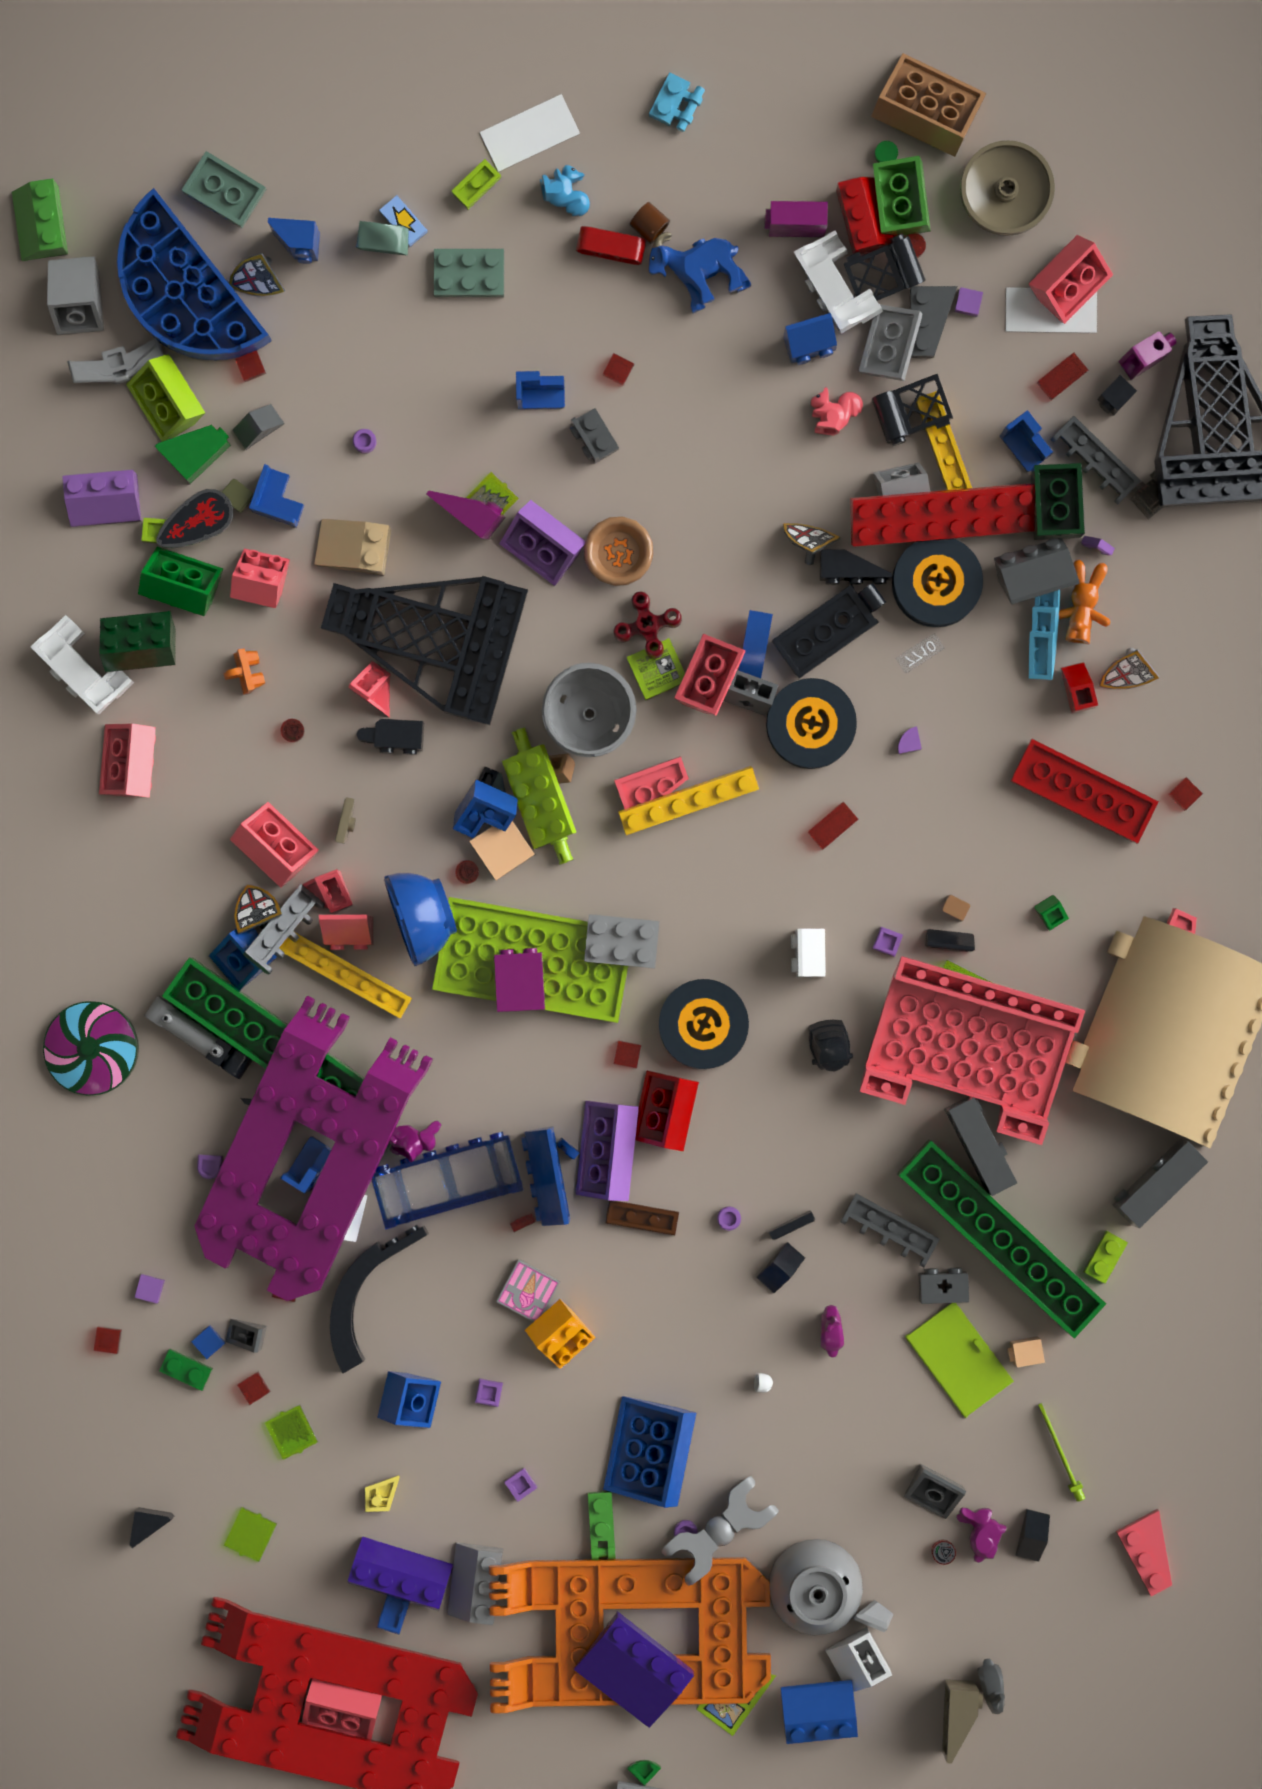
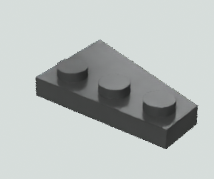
(935, 306)

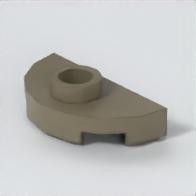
(346, 821)

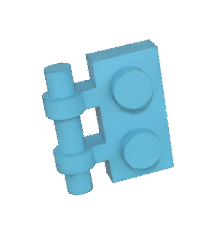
(670, 98)

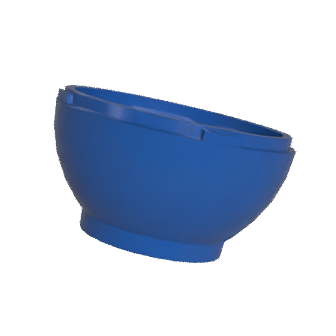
(420, 914)

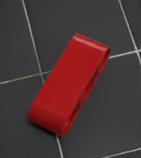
(611, 245)

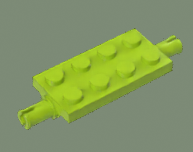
(539, 796)

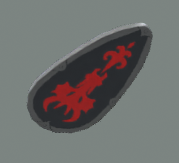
(196, 520)

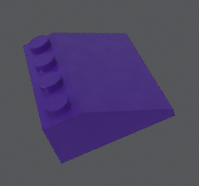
(634, 1670)

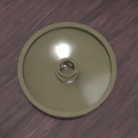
(1007, 188)

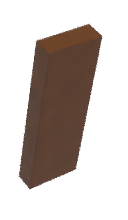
(642, 1217)

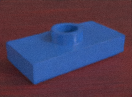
(393, 1615)

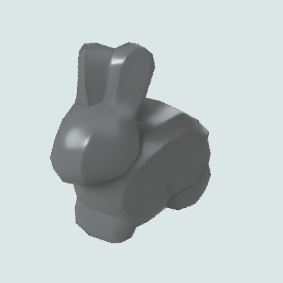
(992, 1685)

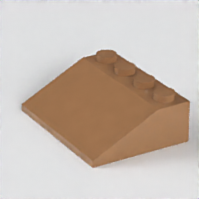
(928, 104)

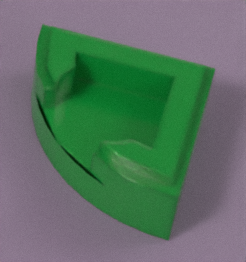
(644, 1770)

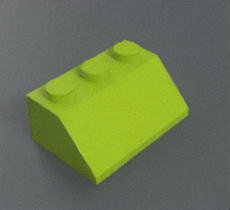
(165, 397)

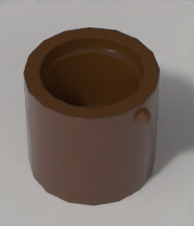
(649, 222)

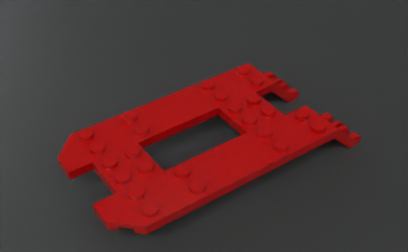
(298, 1652)

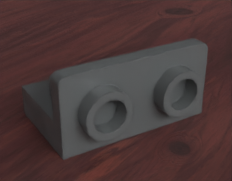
(594, 435)

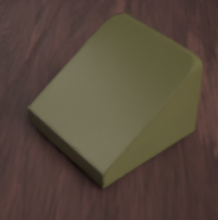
(238, 495)

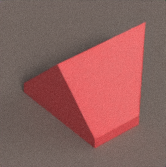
(373, 687)
(331, 890)

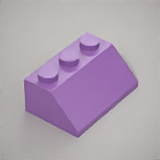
(102, 498)
(542, 542)

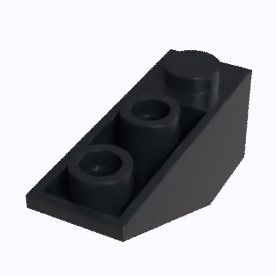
(843, 565)

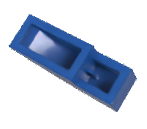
(755, 643)

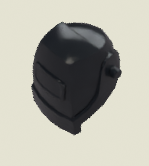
(829, 1045)

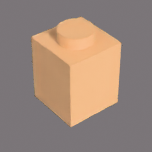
(1026, 1352)

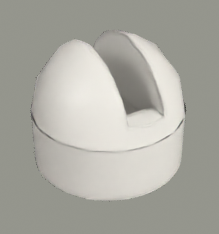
(762, 1383)

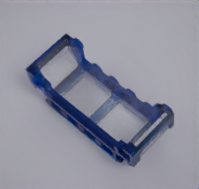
(446, 1180)

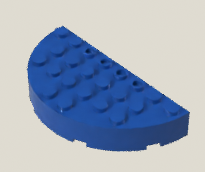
(180, 290)

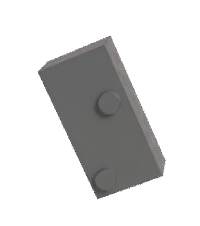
(981, 1145)
(1159, 1183)

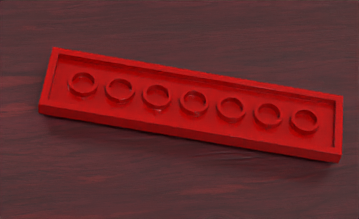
(942, 514)

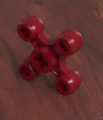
(650, 632)

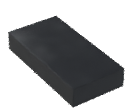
(791, 1225)

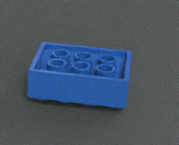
(547, 1177)
(649, 1451)

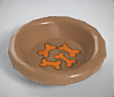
(618, 551)

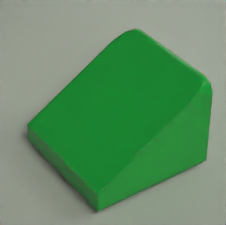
(1051, 912)

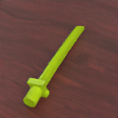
(1075, 1487)

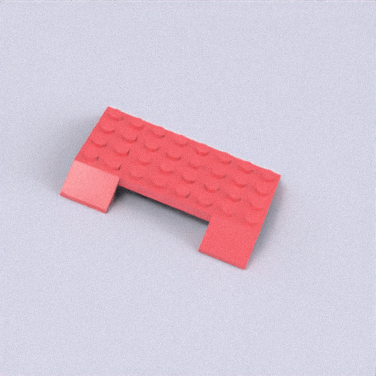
(971, 1042)

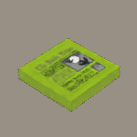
(659, 674)

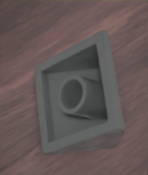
(934, 1491)

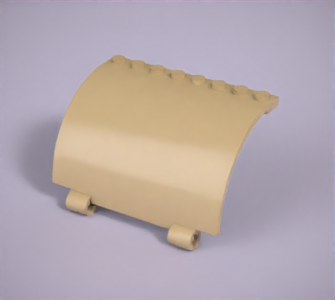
(1171, 1030)

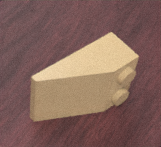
(353, 546)

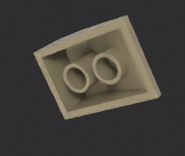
(960, 1712)

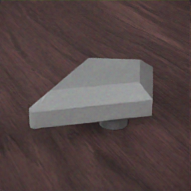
(875, 1616)

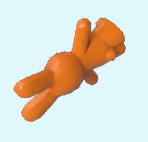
(1084, 600)

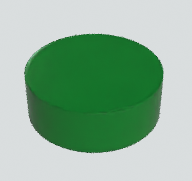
(886, 151)

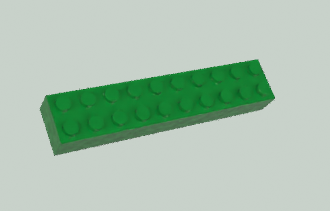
(243, 1020)
(1001, 1238)

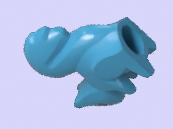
(560, 191)

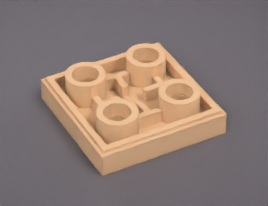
(502, 849)

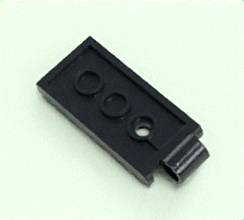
(821, 634)

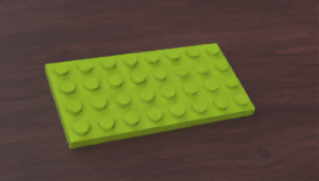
(570, 984)

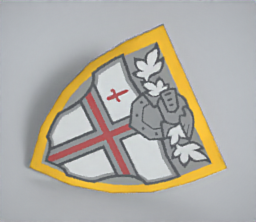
(1128, 671)

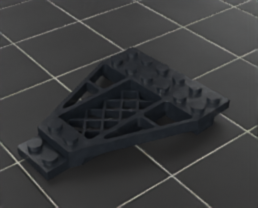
(1216, 475)
(484, 648)

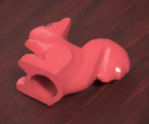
(832, 415)

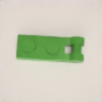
(601, 1524)

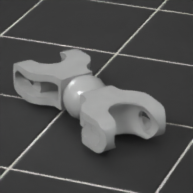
(719, 1531)

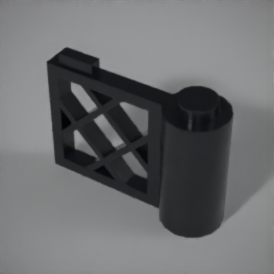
(902, 262)
(893, 415)

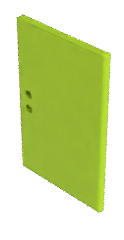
(958, 1361)

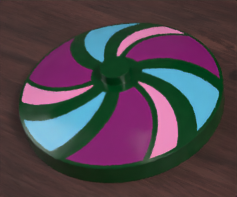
(90, 1048)

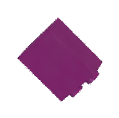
(796, 219)
(519, 980)

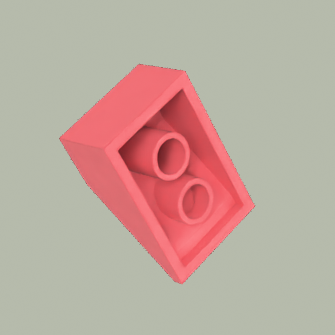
(347, 930)

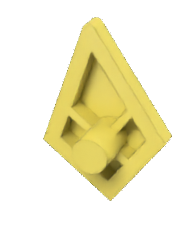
(380, 1495)

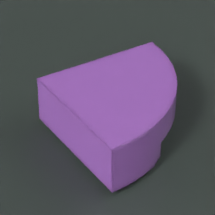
(1092, 542)
(909, 741)

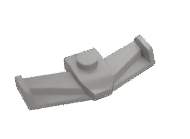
(116, 364)

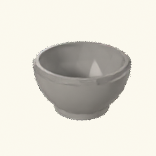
(594, 689)
(814, 1567)

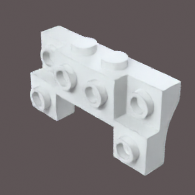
(832, 290)
(67, 664)

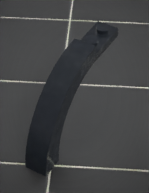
(342, 1311)

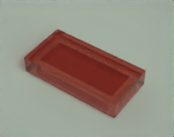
(1062, 376)
(832, 825)

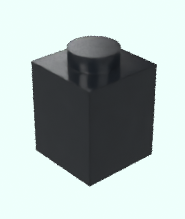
(1116, 395)

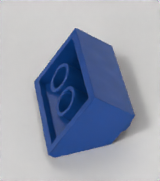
(819, 1712)

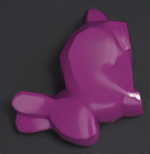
(411, 1142)
(831, 1331)
(985, 1533)

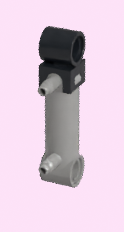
(198, 1037)

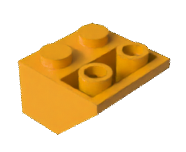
(559, 1334)

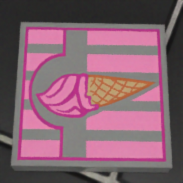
(528, 1291)

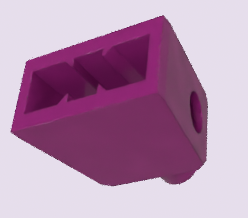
(1147, 354)

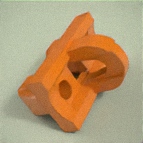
(248, 681)

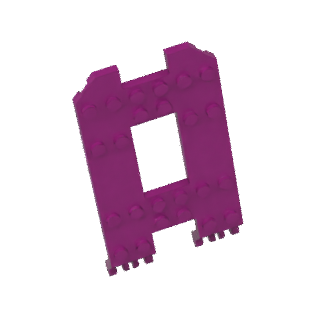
(356, 1123)

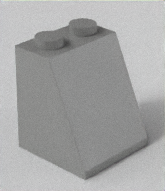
(75, 295)
(902, 480)

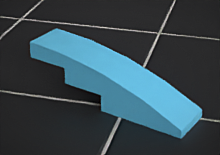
(1044, 636)

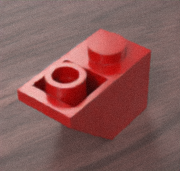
(1079, 688)

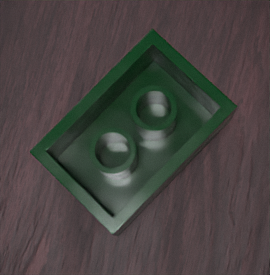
(1058, 501)
(137, 641)

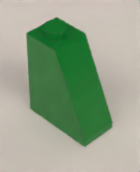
(194, 450)

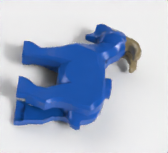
(698, 265)

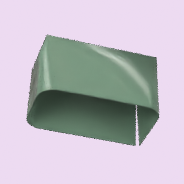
(382, 238)

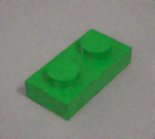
(186, 1369)

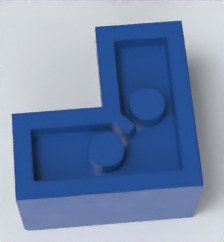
(539, 391)
(1025, 441)
(269, 498)
(485, 805)
(307, 1165)

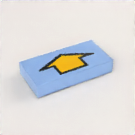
(399, 214)

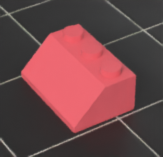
(1071, 278)
(709, 675)
(127, 760)
(274, 844)
(341, 1709)

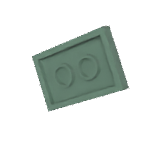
(224, 189)
(468, 272)

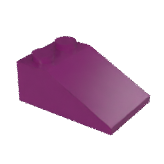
(476, 515)

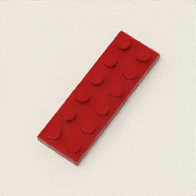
(1084, 791)

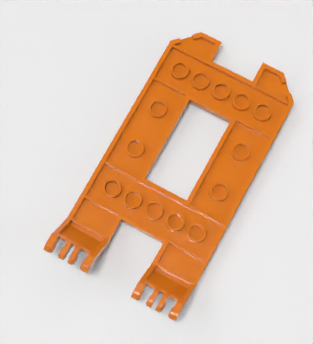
(585, 1587)

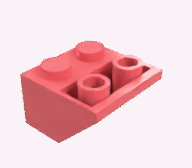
(259, 578)

